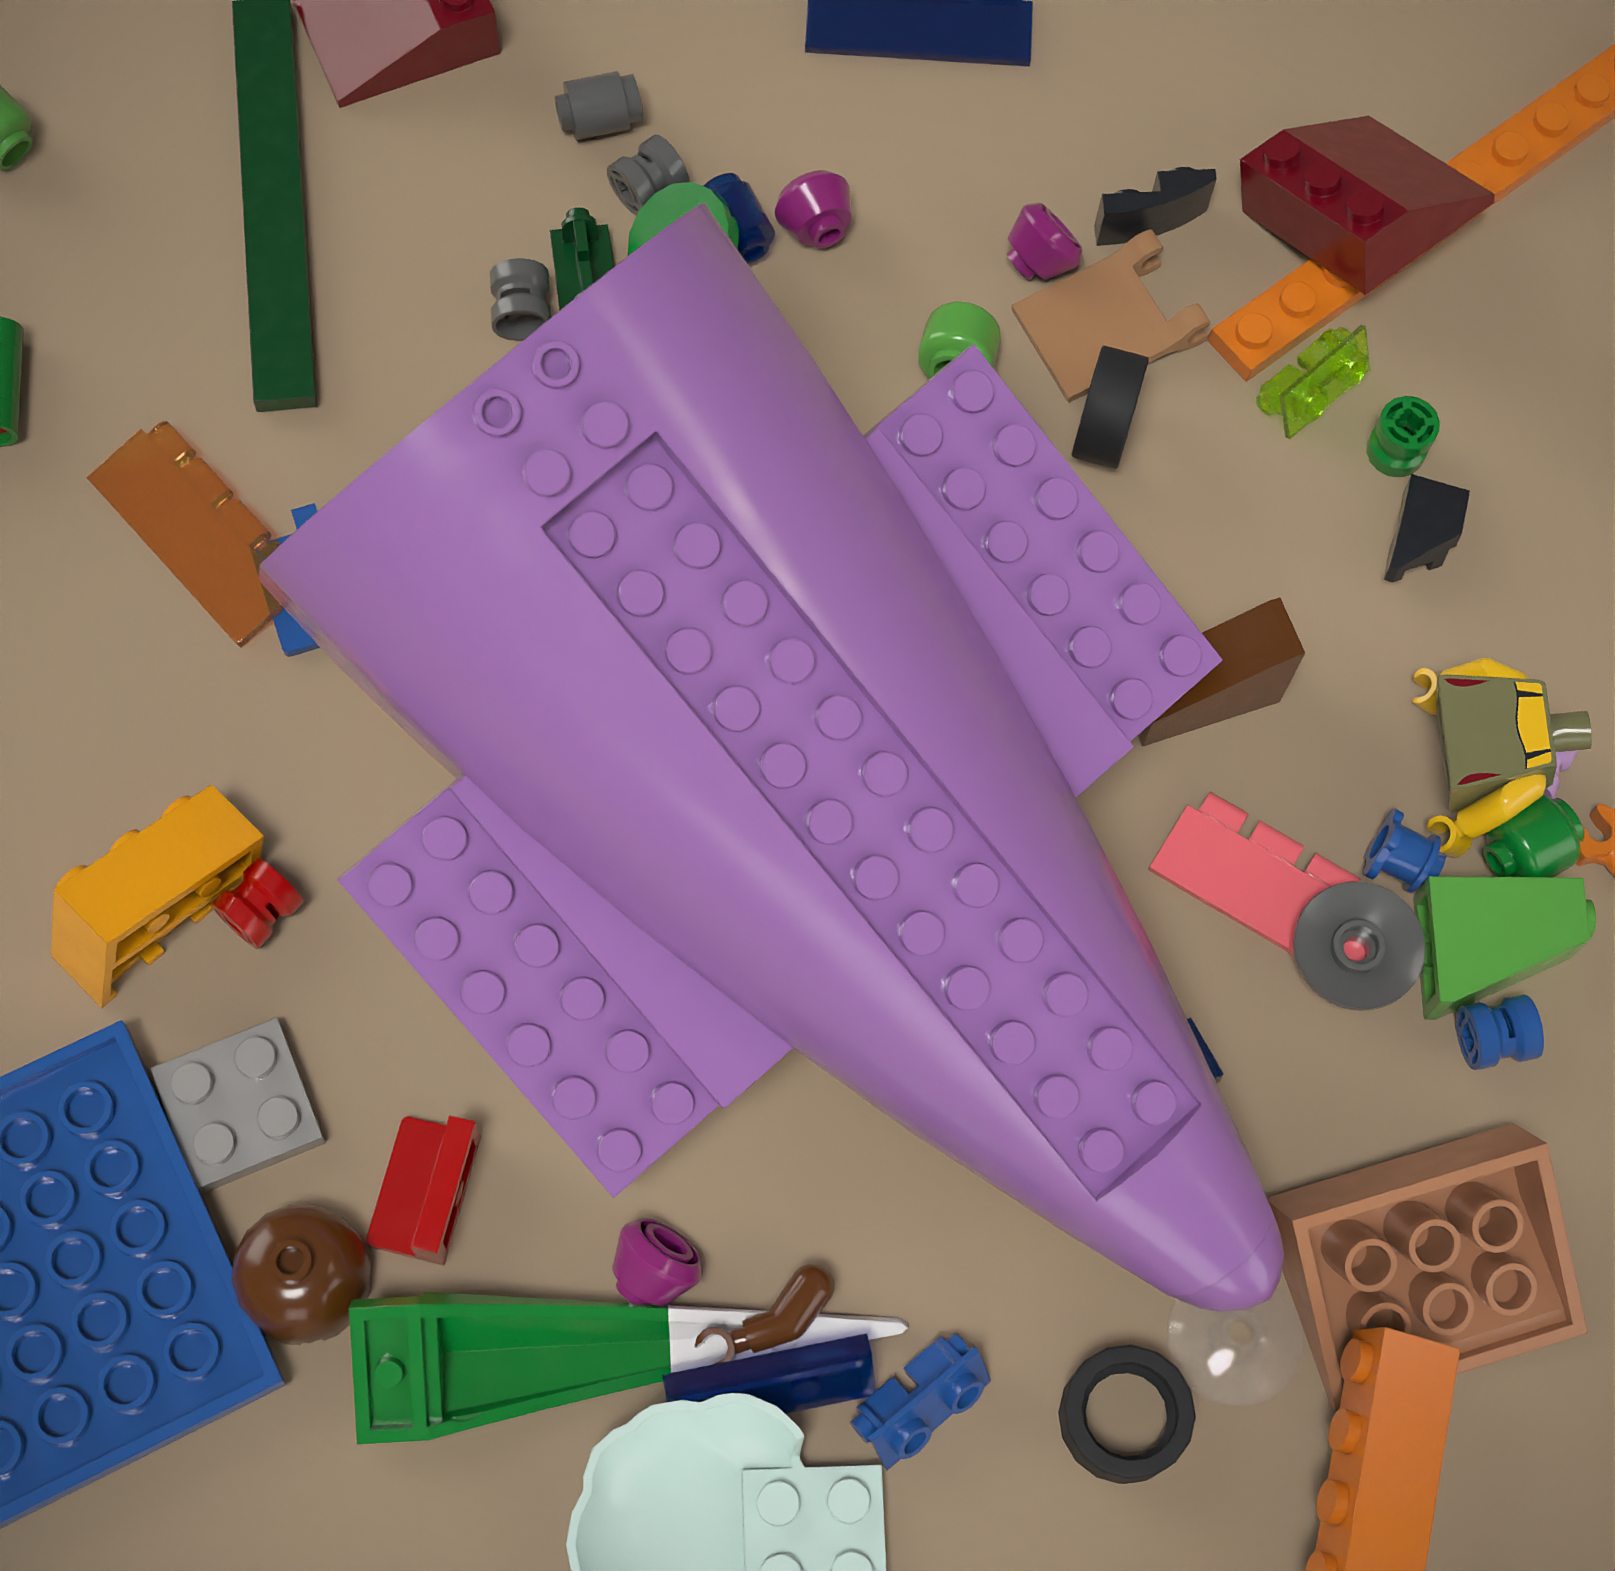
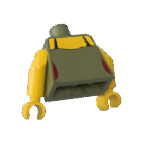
(1494, 744)

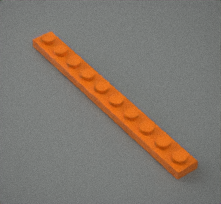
(1498, 162)

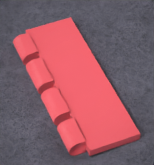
(1244, 877)

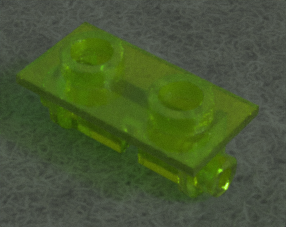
(1332, 367)

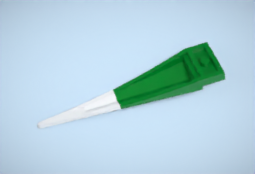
(481, 1359)

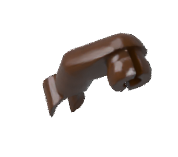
(785, 1321)

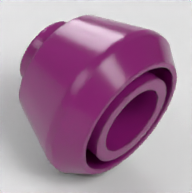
(815, 208)
(1042, 243)
(654, 1263)

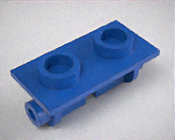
(901, 1423)

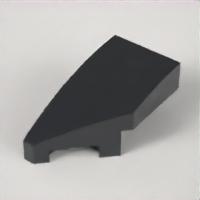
(1427, 526)

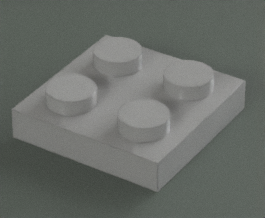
(238, 1105)

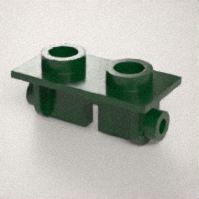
(579, 254)

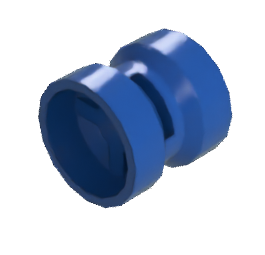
(1499, 1032)

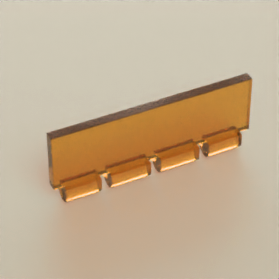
(192, 526)

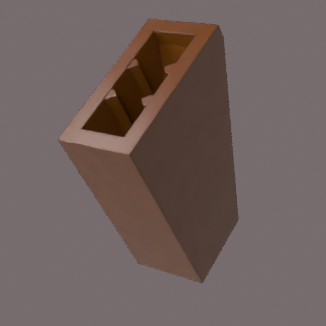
(1256, 667)

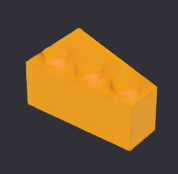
(146, 887)

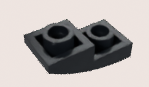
(1174, 201)

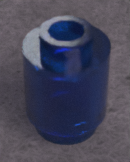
(754, 226)

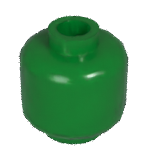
(1536, 841)

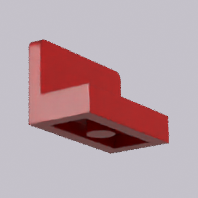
(424, 1188)

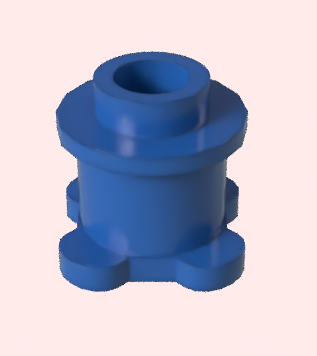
(1403, 854)

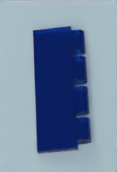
(923, 30)

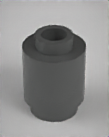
(599, 104)

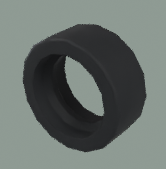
(1109, 406)
(1170, 1386)

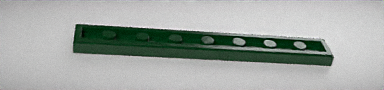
(273, 206)

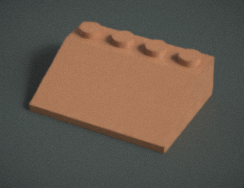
(1436, 1246)

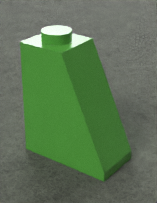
(1495, 934)

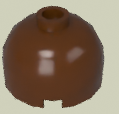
(300, 1273)

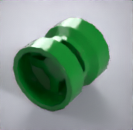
(1402, 436)

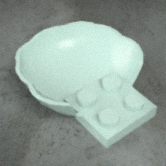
(722, 1493)

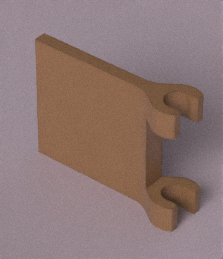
(1106, 308)

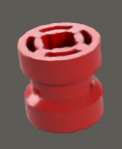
(257, 903)

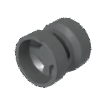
(646, 173)
(520, 296)

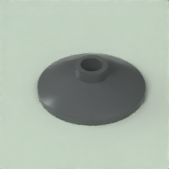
(1380, 924)

